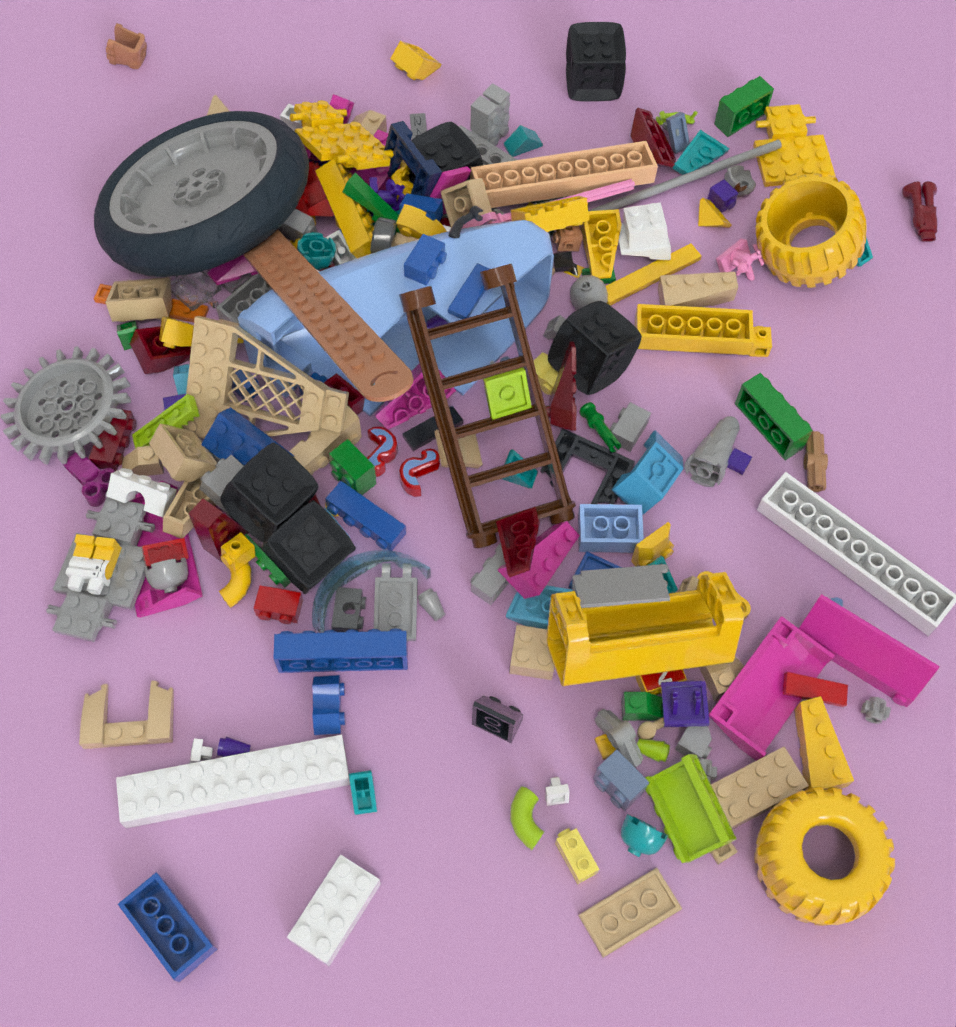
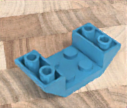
(651, 475)

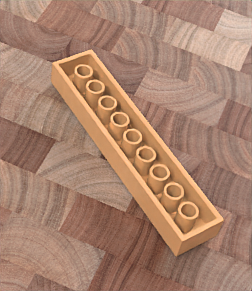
(565, 173)

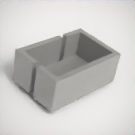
(491, 117)

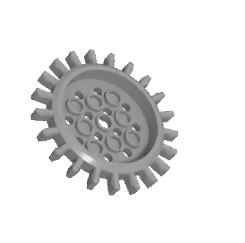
(63, 384)

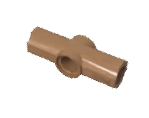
(815, 462)

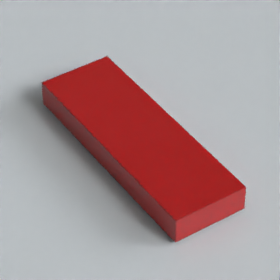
(810, 687)

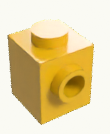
(762, 342)
(237, 552)

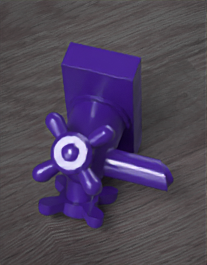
(390, 194)

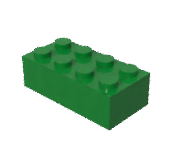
(773, 416)

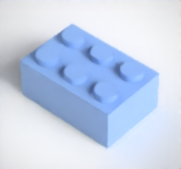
(609, 527)

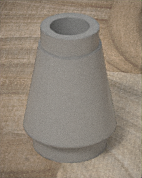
(430, 602)

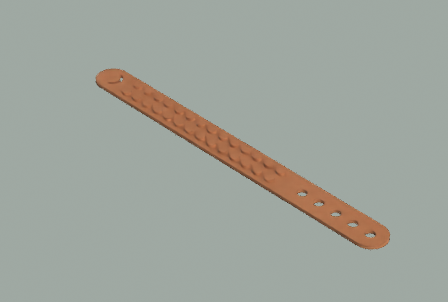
(331, 320)

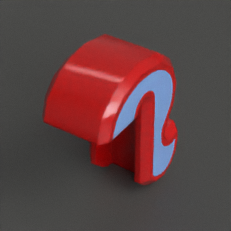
(386, 449)
(417, 467)

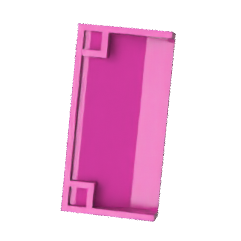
(155, 601)
(868, 651)
(754, 703)

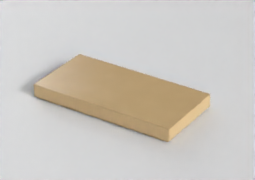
(629, 912)

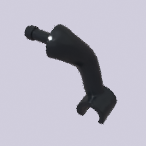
(473, 214)

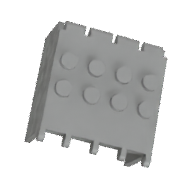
(621, 586)

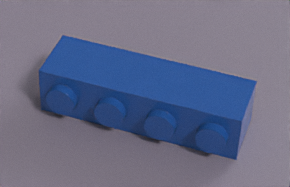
(365, 516)

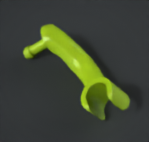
(663, 116)

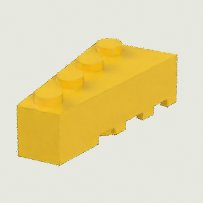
(555, 213)
(819, 747)

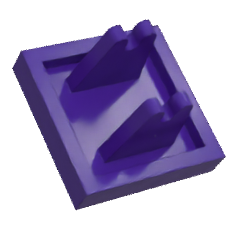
(684, 704)

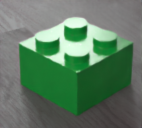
(352, 467)

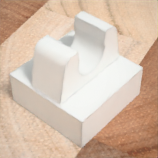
(200, 752)
(556, 792)

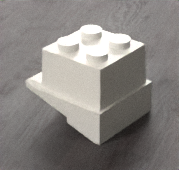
(645, 232)

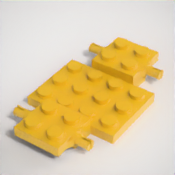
(330, 138)
(798, 152)

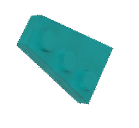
(700, 153)

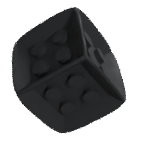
(595, 61)
(448, 148)
(603, 345)
(268, 491)
(308, 546)

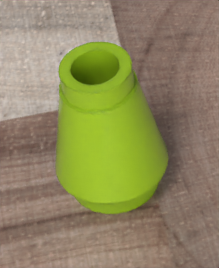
(654, 749)

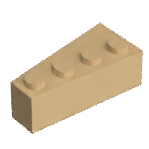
(697, 289)
(315, 451)
(176, 519)

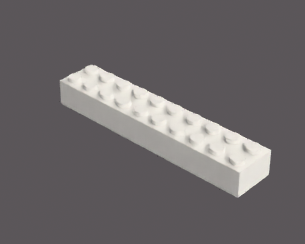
(857, 554)
(232, 781)

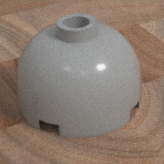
(587, 290)
(167, 575)

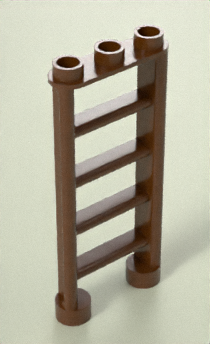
(412, 303)

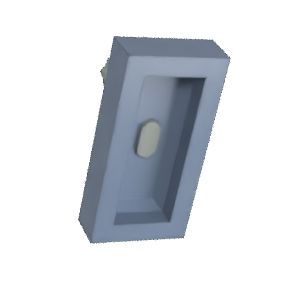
(678, 132)

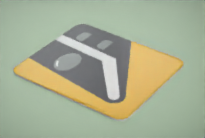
(576, 272)

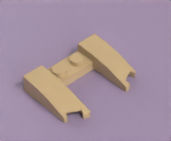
(98, 733)

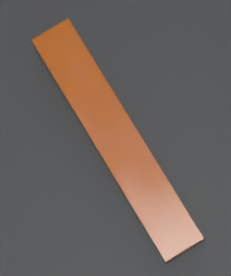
(178, 310)

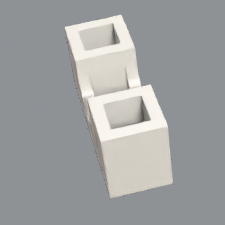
(157, 495)

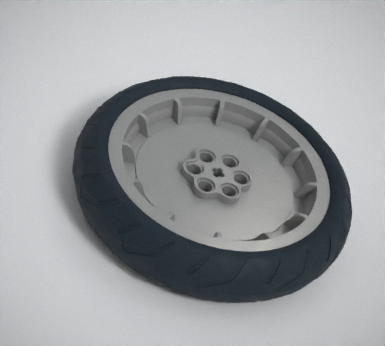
(201, 194)

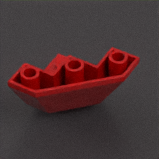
(314, 200)

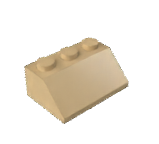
(140, 299)
(181, 453)

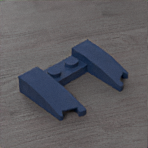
(426, 171)

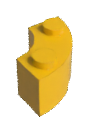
(414, 223)

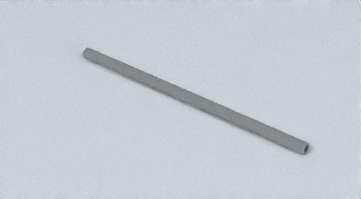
(691, 176)

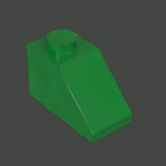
(641, 706)

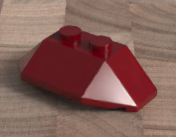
(648, 129)

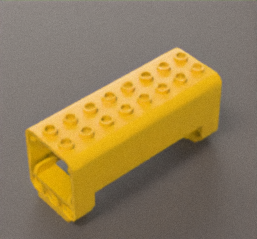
(645, 637)

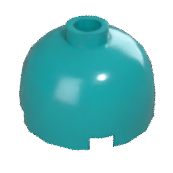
(317, 249)
(641, 836)

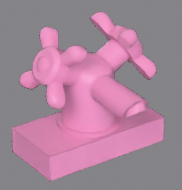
(740, 257)

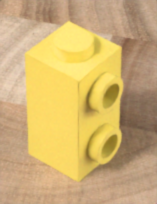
(576, 855)

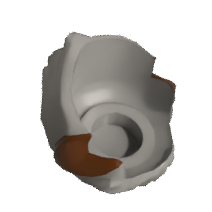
(740, 179)

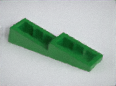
(363, 194)

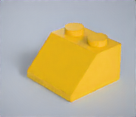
(414, 61)

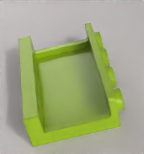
(689, 809)

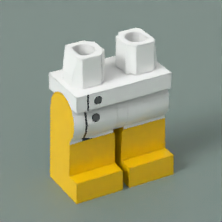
(92, 563)

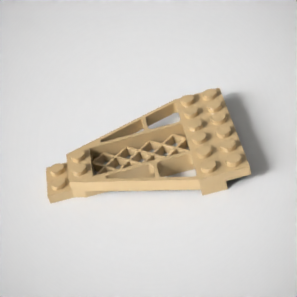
(212, 377)

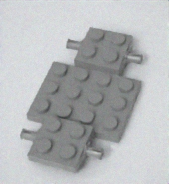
(86, 613)

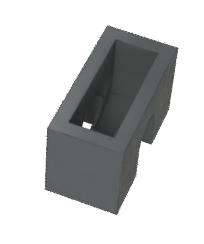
(346, 600)

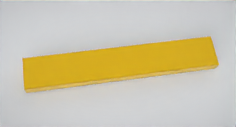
(651, 273)

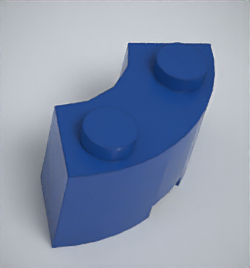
(327, 705)

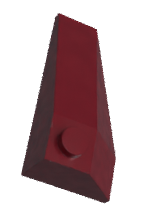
(562, 407)
(518, 540)

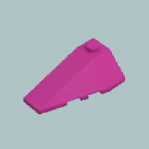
(231, 270)

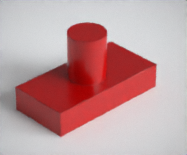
(165, 551)

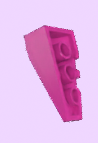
(409, 404)

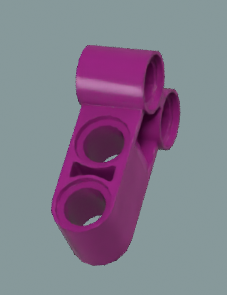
(90, 477)

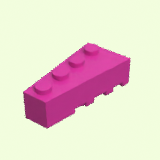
(548, 554)

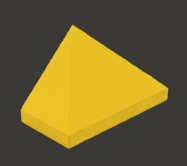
(711, 216)

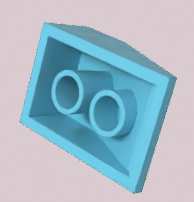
(533, 610)

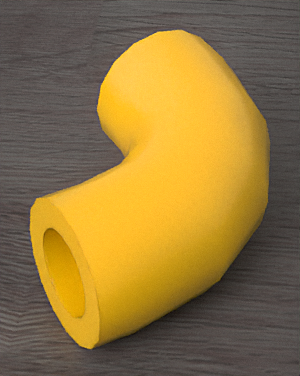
(237, 585)

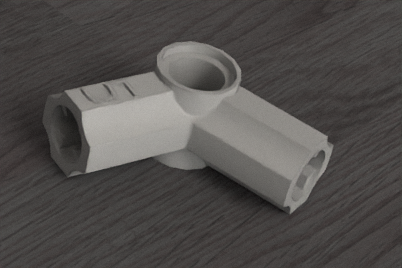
(620, 735)

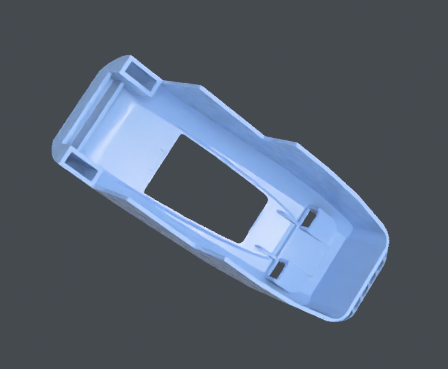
(373, 291)

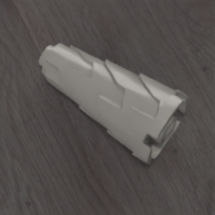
(712, 454)

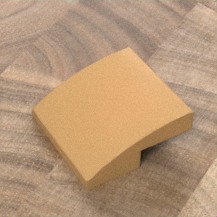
(469, 450)

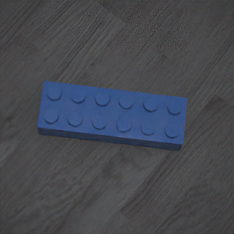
(341, 651)

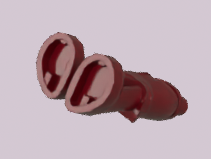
(924, 215)

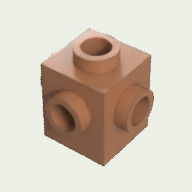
(568, 238)

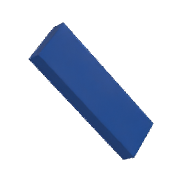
(469, 294)

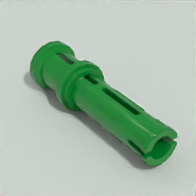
(596, 421)

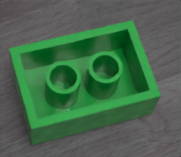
(743, 106)

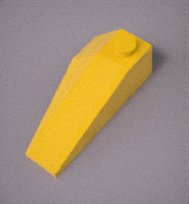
(601, 241)
(177, 333)

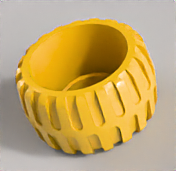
(808, 204)
(799, 887)

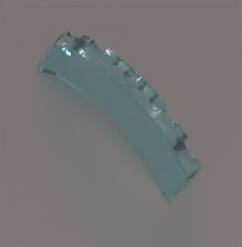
(352, 569)

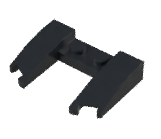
(573, 445)

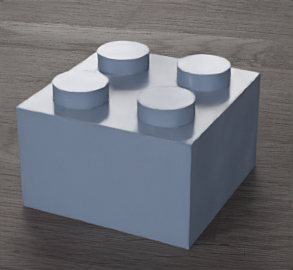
(620, 780)

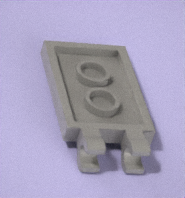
(396, 601)

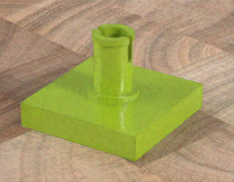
(507, 393)

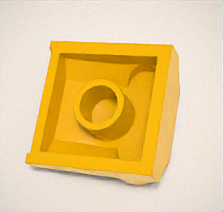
(653, 546)

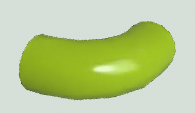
(522, 817)

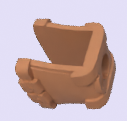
(127, 48)

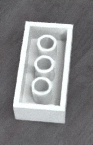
(334, 910)

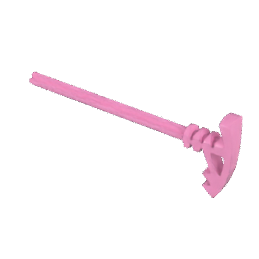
(592, 195)

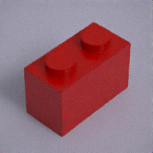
(278, 604)

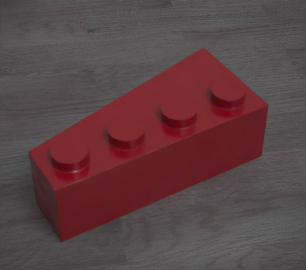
(213, 527)

